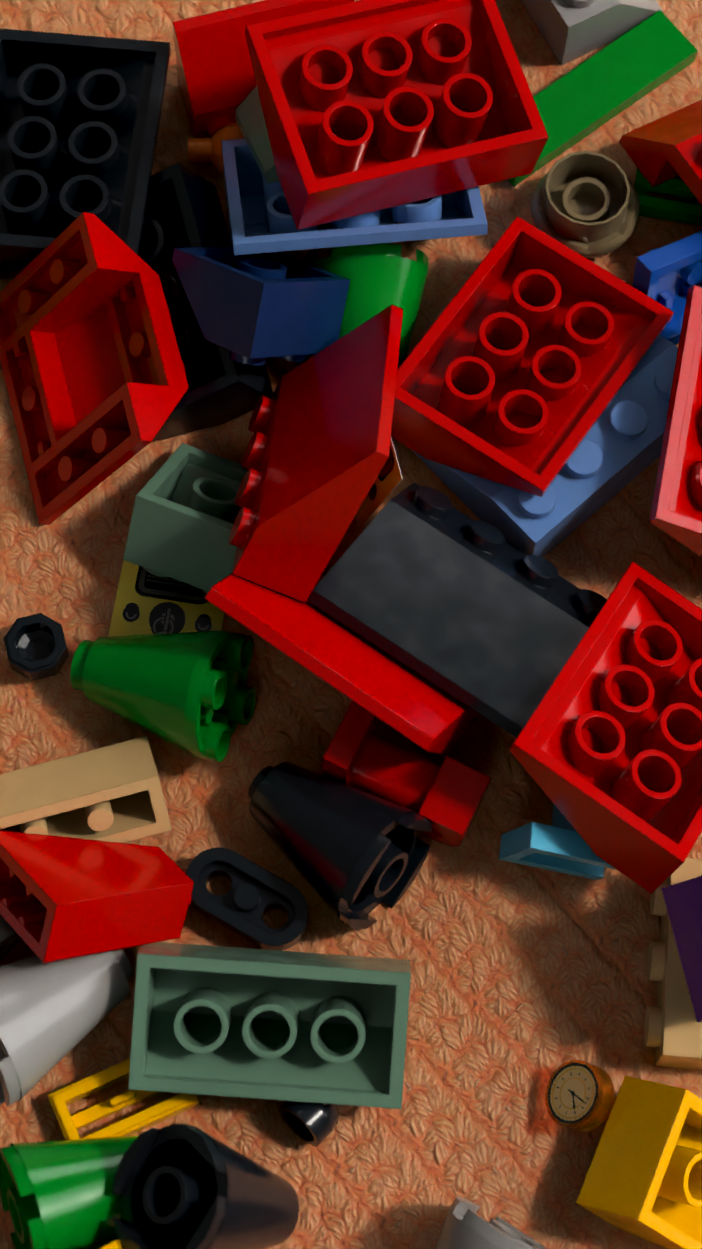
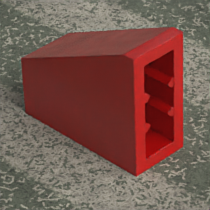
(89, 894)

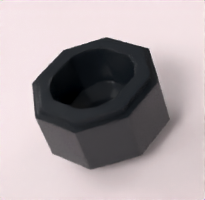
(36, 646)

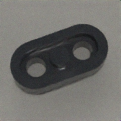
(249, 898)

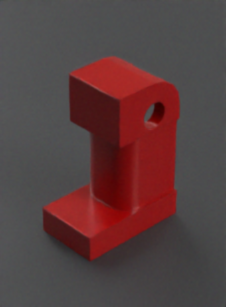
(441, 793)

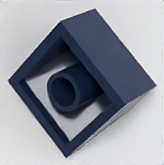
(262, 302)

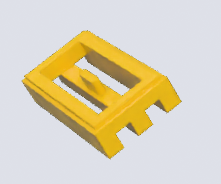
(125, 1127)

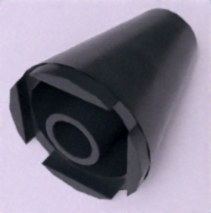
(340, 839)
(198, 1194)

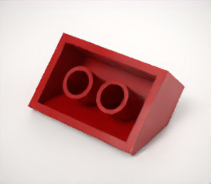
(216, 60)

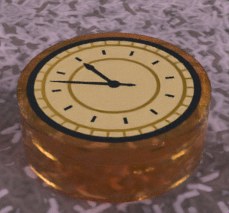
(579, 1095)

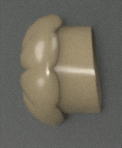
(586, 204)

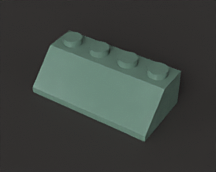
(270, 1024)

